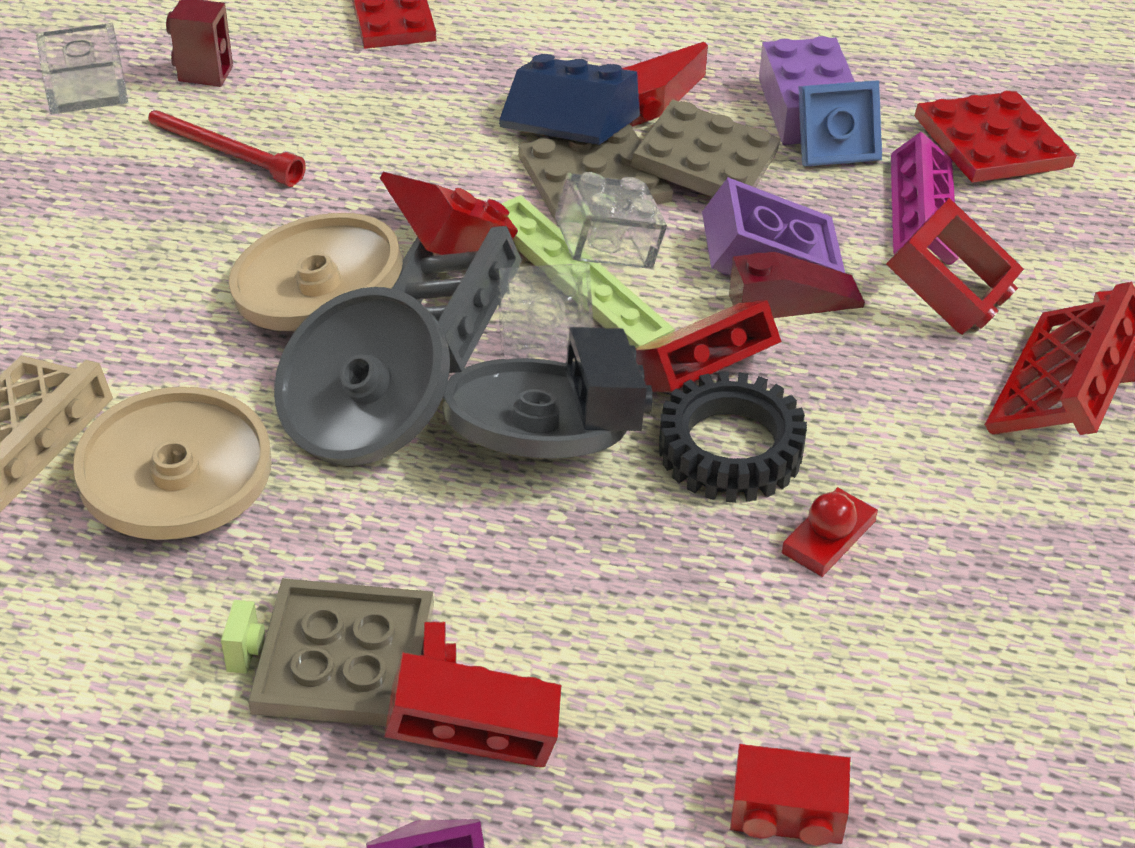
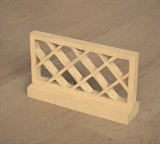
(52, 417)

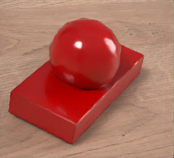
(829, 531)

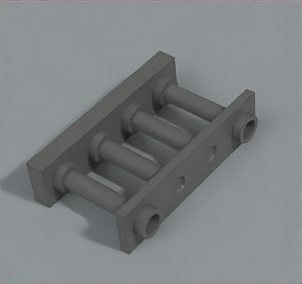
(473, 295)

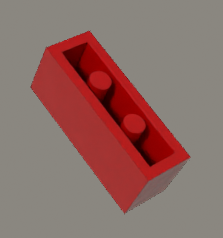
(708, 345)
(473, 710)

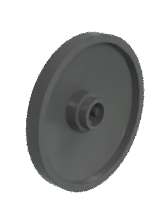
(362, 376)
(521, 409)

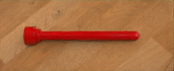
(284, 166)

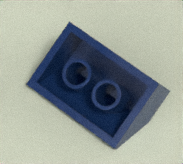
(571, 99)

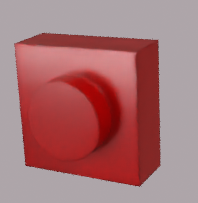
(435, 642)

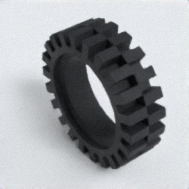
(732, 474)

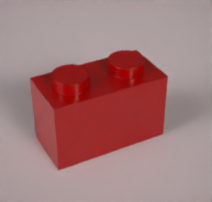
(791, 794)

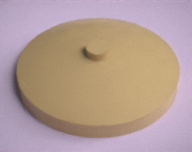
(309, 263)
(172, 463)

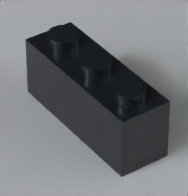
(607, 379)

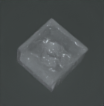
(81, 68)
(610, 220)
(540, 307)

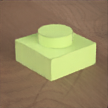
(242, 636)

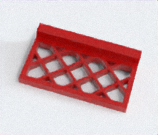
(1094, 369)

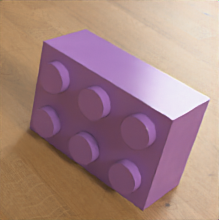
(793, 64)

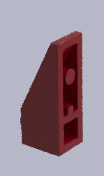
(791, 285)

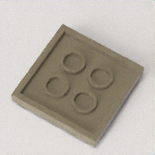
(704, 149)
(554, 157)
(337, 650)

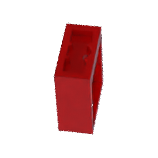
(941, 287)

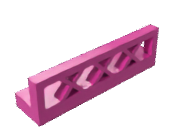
(919, 187)

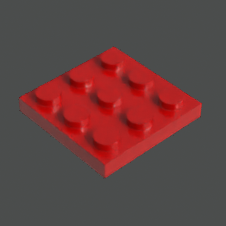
(994, 136)

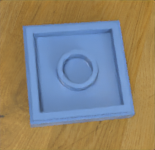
(840, 123)

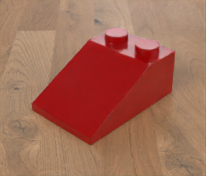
(446, 218)

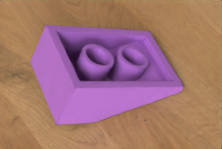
(754, 221)

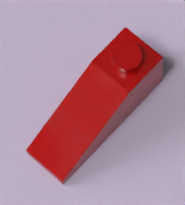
(667, 79)

